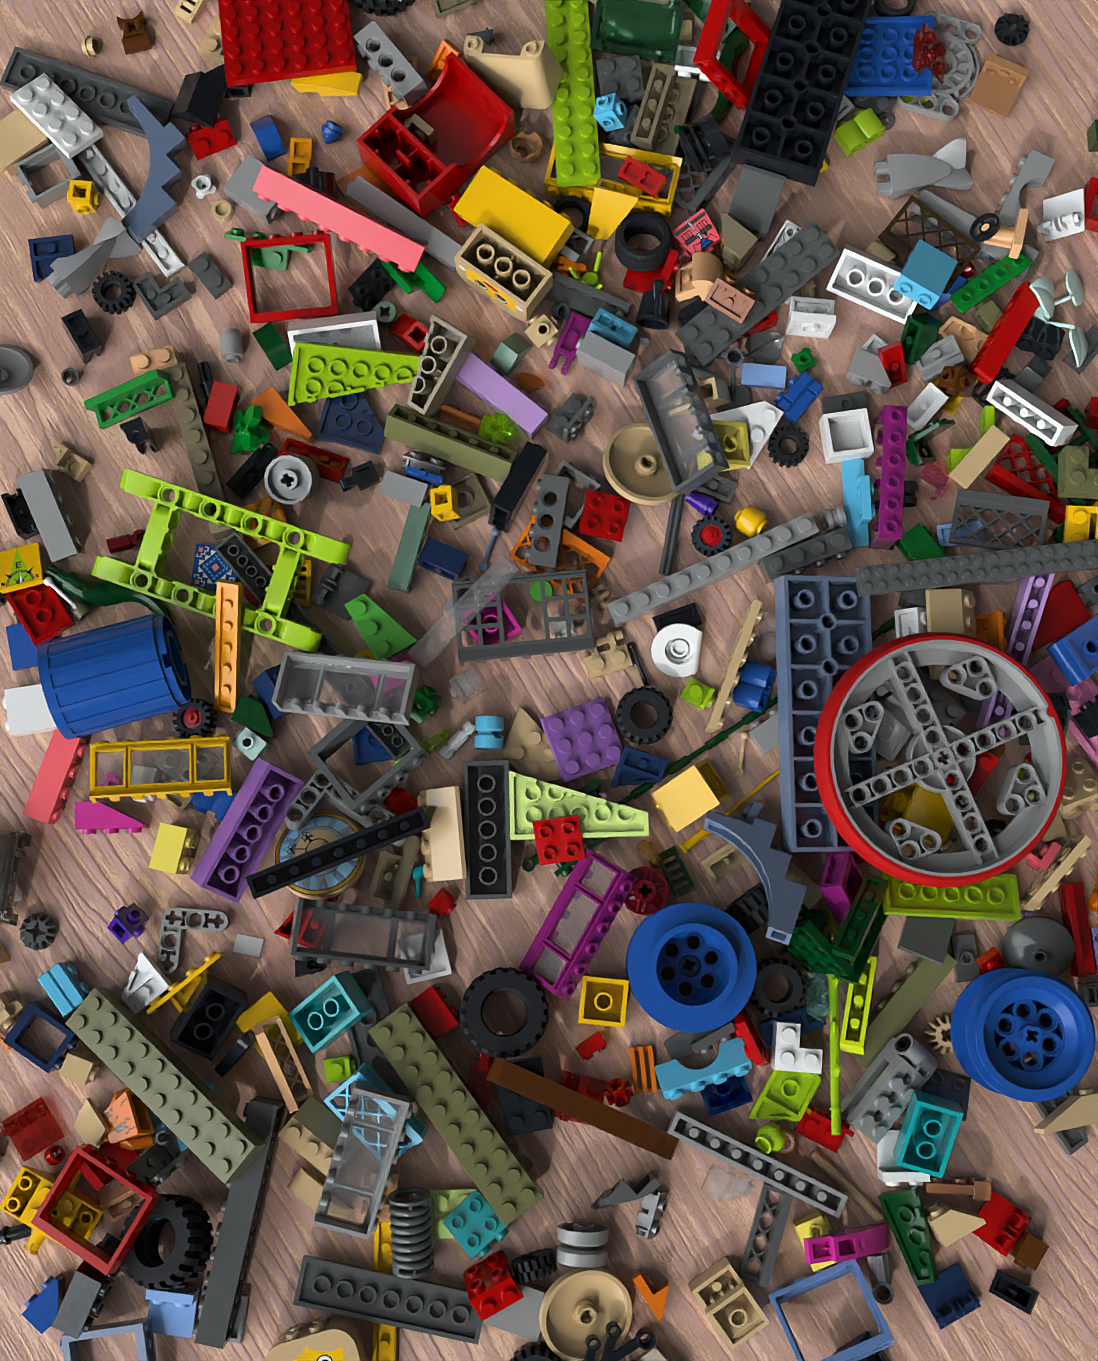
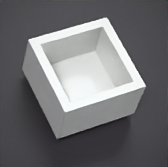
(846, 435)

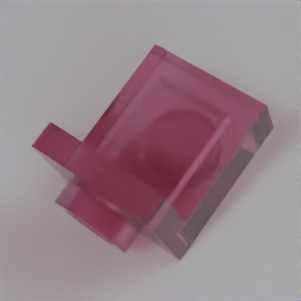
(933, 476)

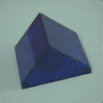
(725, 1096)

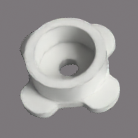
(201, 180)

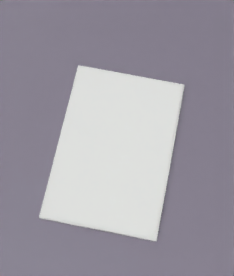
(248, 945)

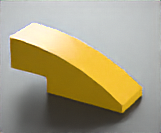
(331, 84)

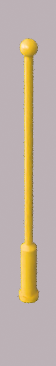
(698, 836)

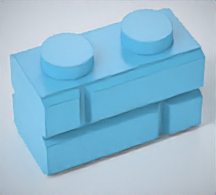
(64, 987)

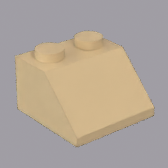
(951, 1221)

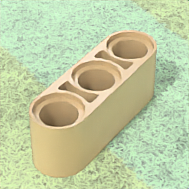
(307, 1187)

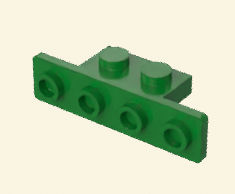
(272, 258)
(422, 279)
(990, 280)

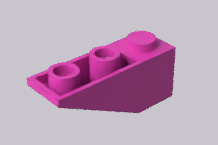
(102, 816)

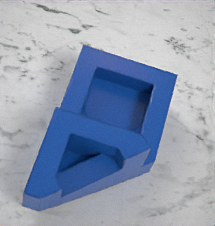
(945, 297)

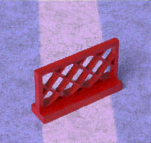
(1017, 487)

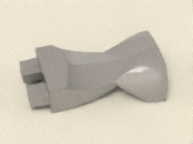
(915, 172)
(81, 269)

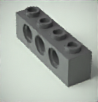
(545, 486)

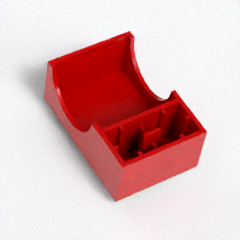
(468, 127)

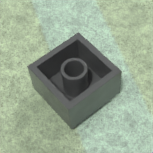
(621, 77)

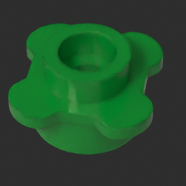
(799, 364)

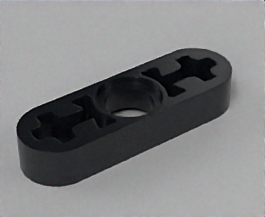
(236, 1053)

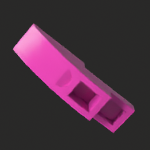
(847, 1244)

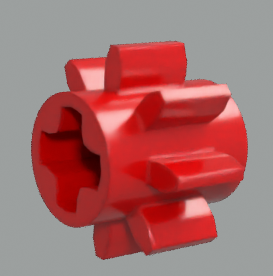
(618, 1092)

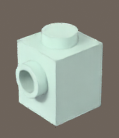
(250, 744)

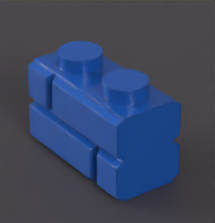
(798, 397)

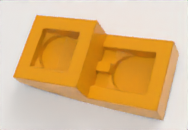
(300, 155)

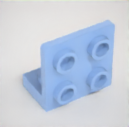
(173, 1310)

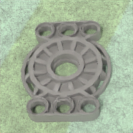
(960, 64)

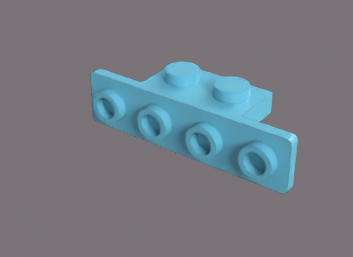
(857, 501)

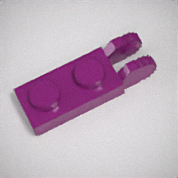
(566, 346)

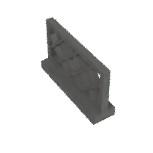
(712, 182)
(998, 503)

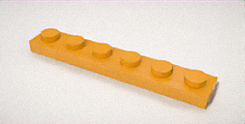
(227, 645)

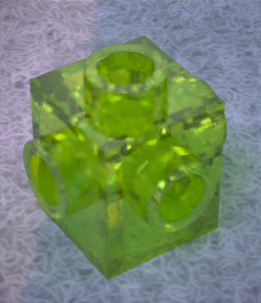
(497, 428)

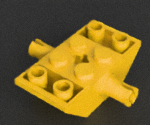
(74, 1210)

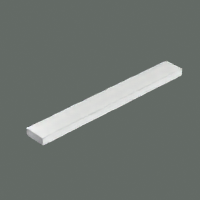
(124, 202)

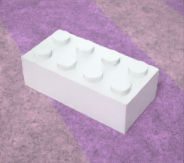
(870, 284)

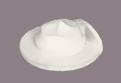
(677, 649)

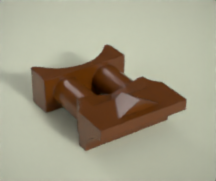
(134, 41)

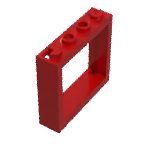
(710, 41)
(275, 240)
(73, 1241)

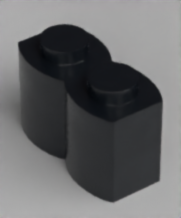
(1041, 339)

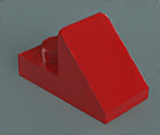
(893, 363)

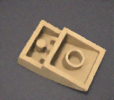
(728, 1303)

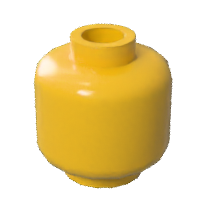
(751, 521)

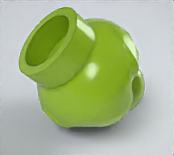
(770, 1138)

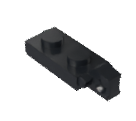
(252, 471)

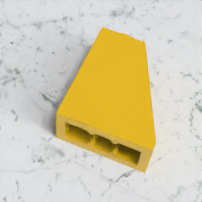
(610, 206)

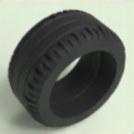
(643, 224)

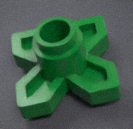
(248, 431)

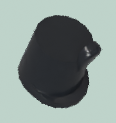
(654, 308)

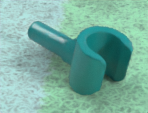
(417, 874)

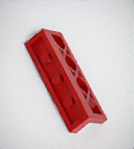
(1076, 921)

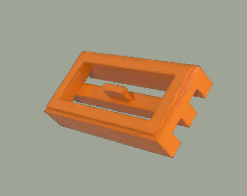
(645, 1089)

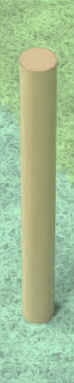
(846, 1185)

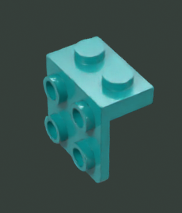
(475, 1225)

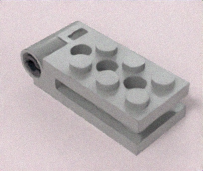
(888, 1086)

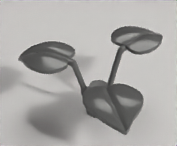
(764, 349)

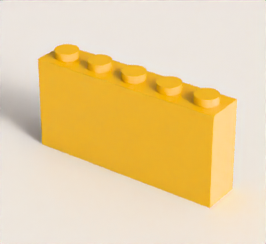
(515, 215)

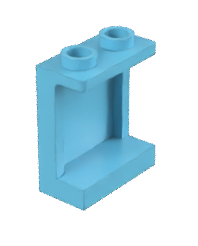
(925, 274)

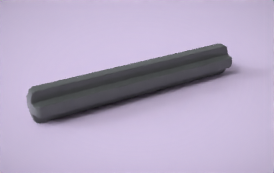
(671, 535)

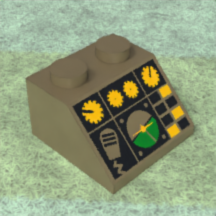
(735, 244)

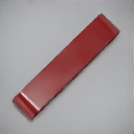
(1005, 334)

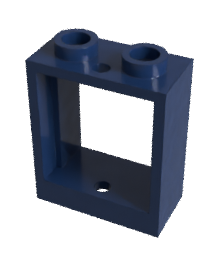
(23, 1024)

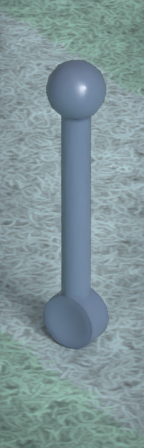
(483, 566)

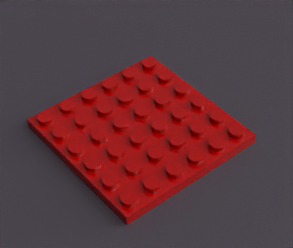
(285, 39)

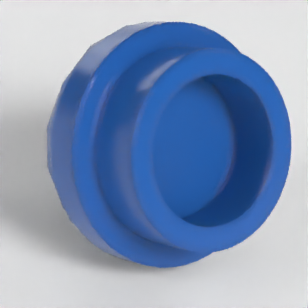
(331, 131)

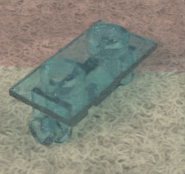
(816, 997)

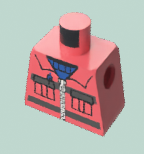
(696, 235)

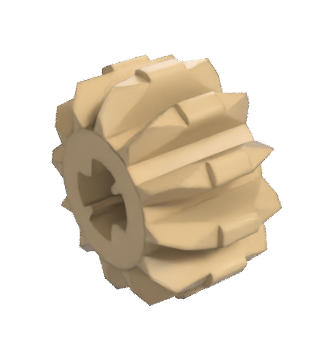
(936, 1036)

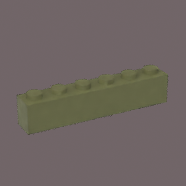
(449, 443)
(902, 1004)

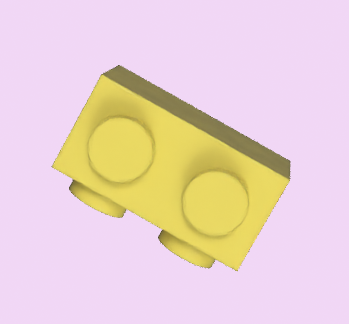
(812, 1226)

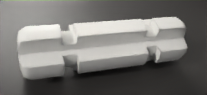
(457, 740)

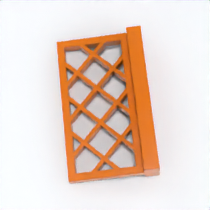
(575, 544)

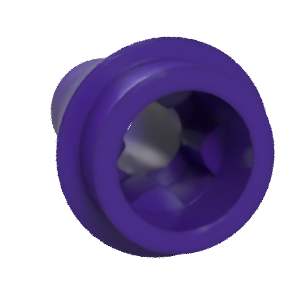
(703, 503)

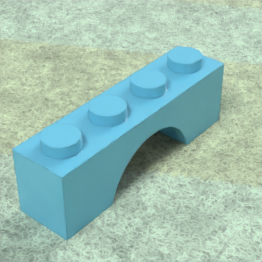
(677, 1079)

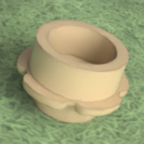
(90, 46)

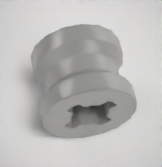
(834, 518)

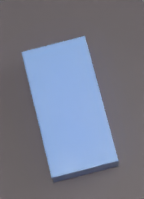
(763, 376)

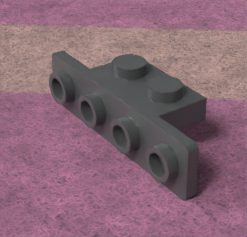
(687, 1043)

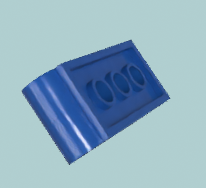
(1077, 652)

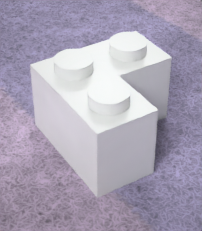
(788, 1054)

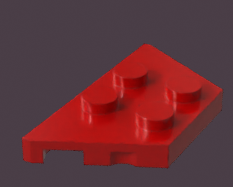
(753, 1045)

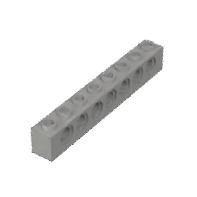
(757, 1163)

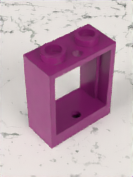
(840, 883)

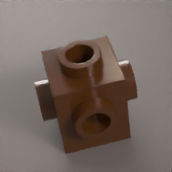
(957, 381)

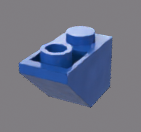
(44, 1307)

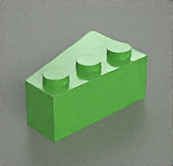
(378, 629)

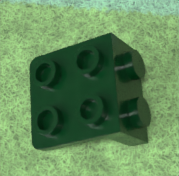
(917, 447)

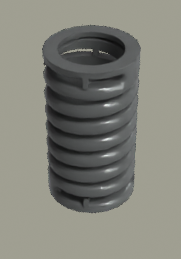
(410, 1243)

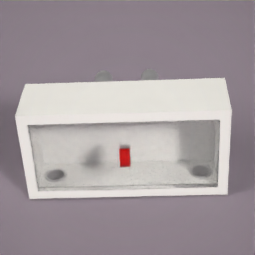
(346, 329)

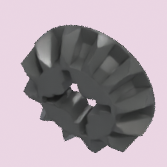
(45, 924)

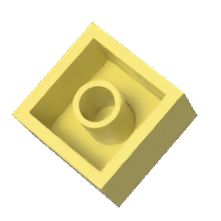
(173, 849)

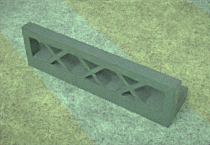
(410, 548)

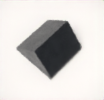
(199, 99)

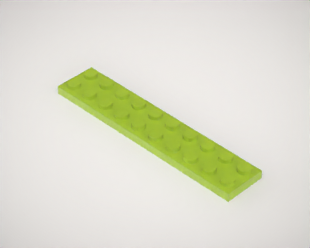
(575, 98)

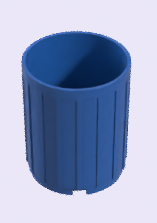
(113, 675)

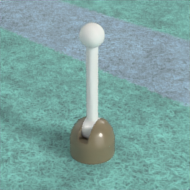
(79, 609)

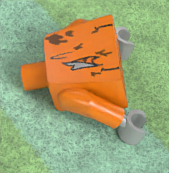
(130, 1122)

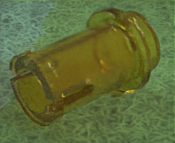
(649, 853)

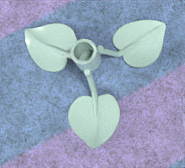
(1045, 292)

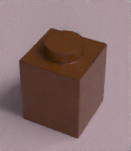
(1028, 1251)

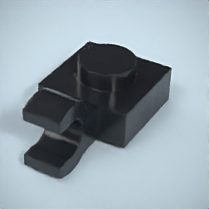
(363, 476)

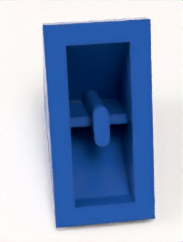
(268, 137)

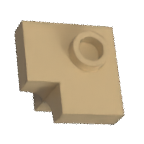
(10, 1010)

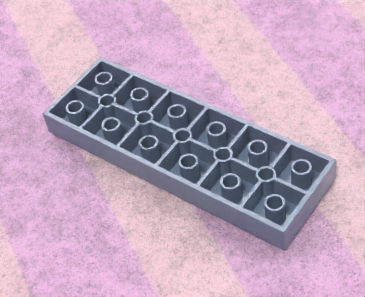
(818, 638)

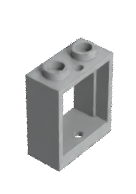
(36, 162)
(588, 481)

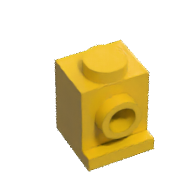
(439, 507)

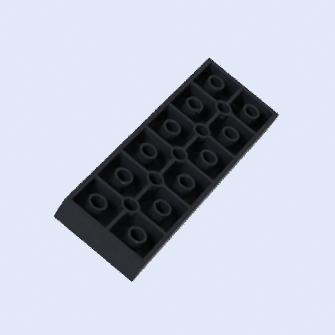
(800, 87)

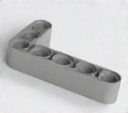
(328, 793)

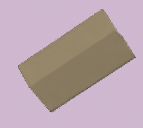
(664, 105)

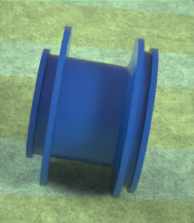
(731, 972)
(1059, 1048)

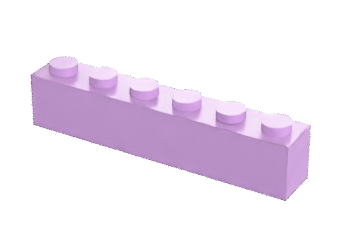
(502, 395)

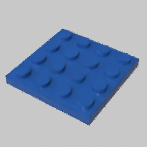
(886, 59)

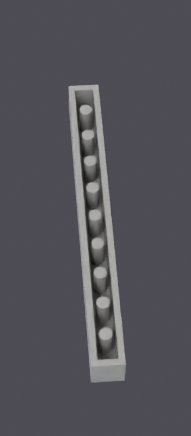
(711, 570)

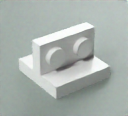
(810, 317)

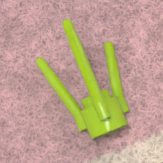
(590, 278)

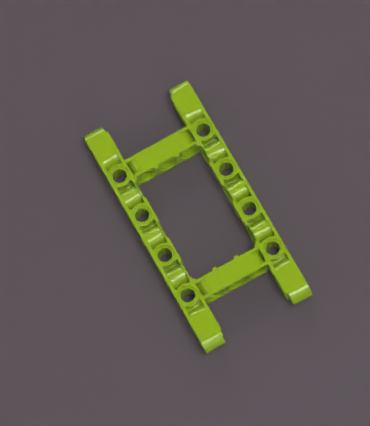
(159, 539)

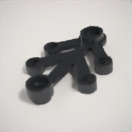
(608, 1352)

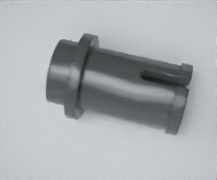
(486, 35)

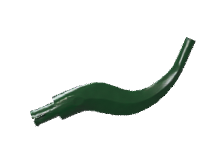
(729, 57)
(104, 592)

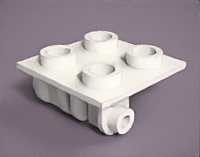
(1063, 215)

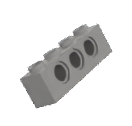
(373, 38)

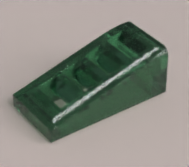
(684, 889)

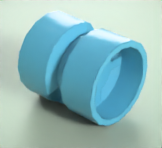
(489, 733)

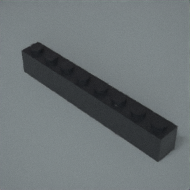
(337, 852)

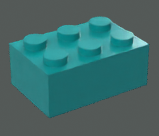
(330, 1011)
(927, 1133)

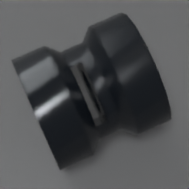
(909, 498)

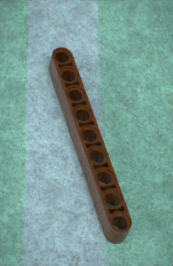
(582, 1108)

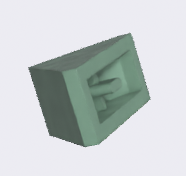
(509, 354)

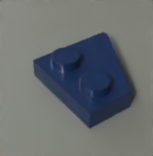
(46, 250)
(638, 768)

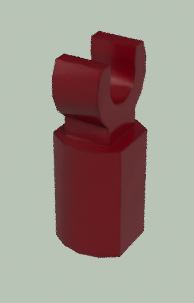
(124, 542)

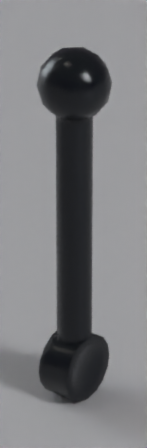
(631, 646)

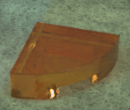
(529, 382)

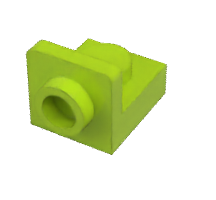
(698, 694)
(339, 1068)

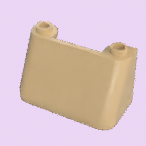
(518, 80)

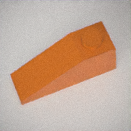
(279, 415)

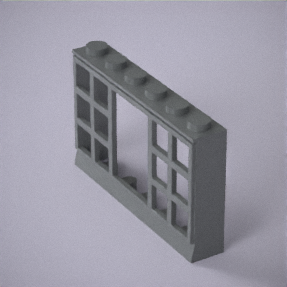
(526, 649)

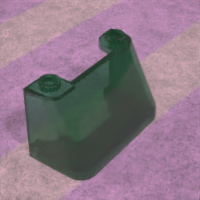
(638, 29)

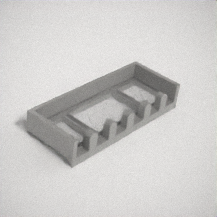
(346, 687)
(362, 1161)

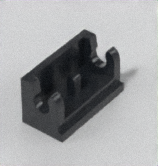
(81, 335)
(139, 432)
(20, 514)
(307, 967)

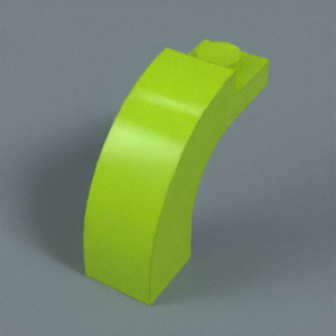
(987, 419)

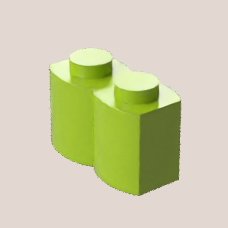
(859, 131)

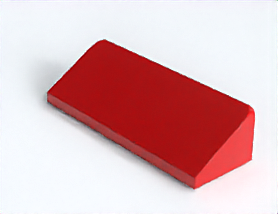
(328, 464)

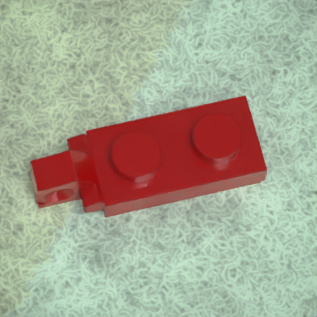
(477, 1078)

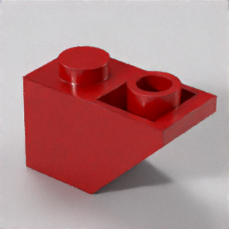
(410, 333)

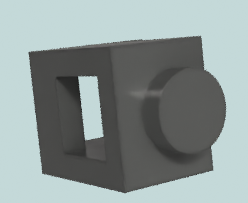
(1087, 593)
(912, 599)

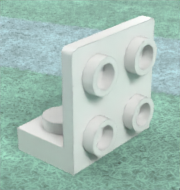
(910, 621)

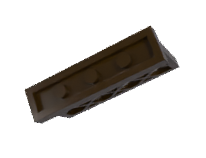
(904, 249)

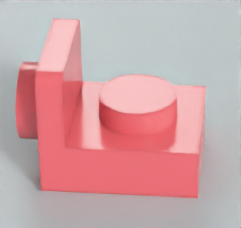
(1046, 855)

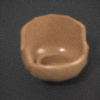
(525, 147)

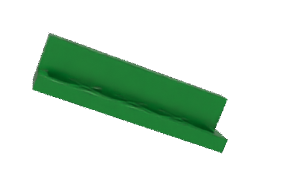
(127, 391)

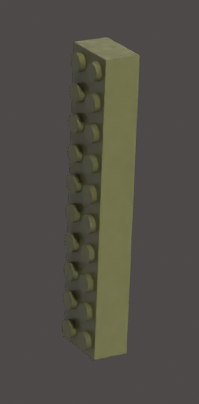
(165, 1084)
(457, 1113)

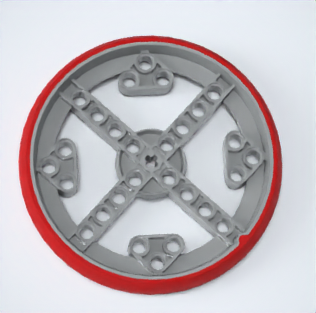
(994, 670)

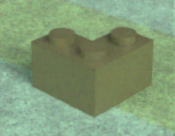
(1074, 475)

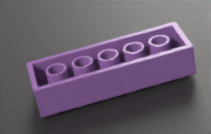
(246, 830)

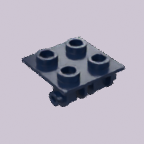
(949, 1296)

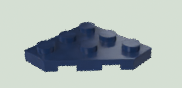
(350, 423)

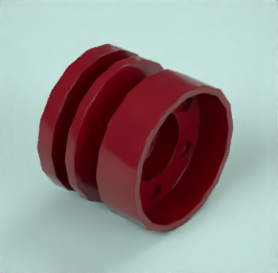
(658, 891)

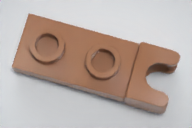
(976, 1187)

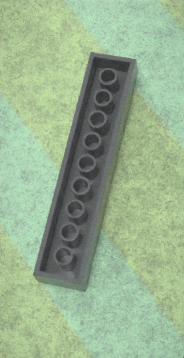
(237, 1230)

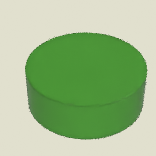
(535, 591)

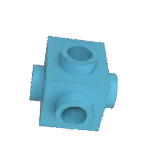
(610, 112)

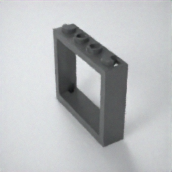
(382, 787)

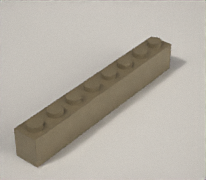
(198, 442)

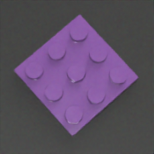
(582, 739)

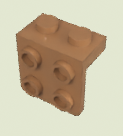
(998, 85)

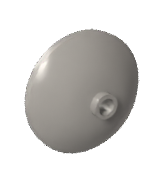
(15, 369)

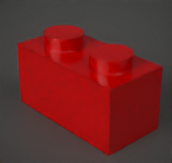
(591, 1045)

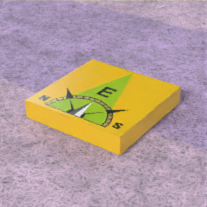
(21, 568)

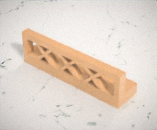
(277, 1068)

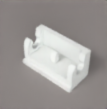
(925, 406)

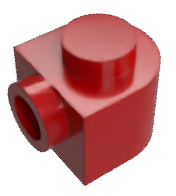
(442, 903)

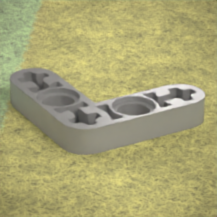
(178, 929)

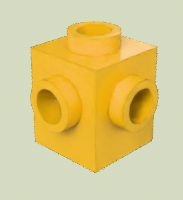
(83, 196)

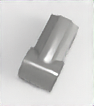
(879, 1276)

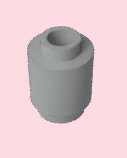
(231, 345)

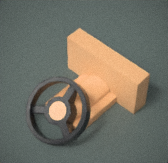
(1002, 235)

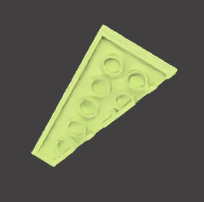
(598, 818)

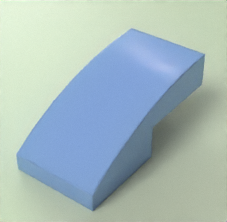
(943, 533)

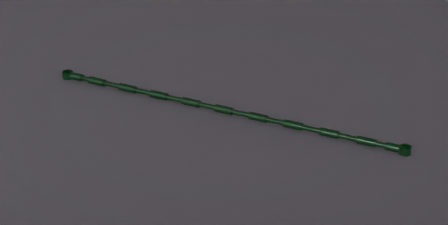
(685, 760)

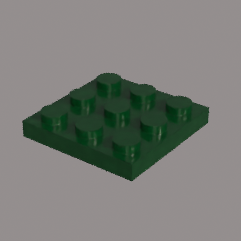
(816, 951)

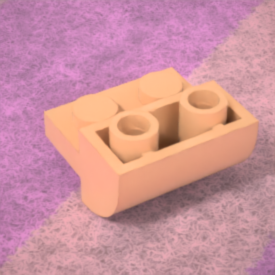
(697, 276)

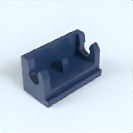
(443, 559)

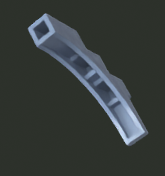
(155, 204)
(754, 843)

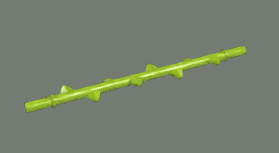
(835, 1067)

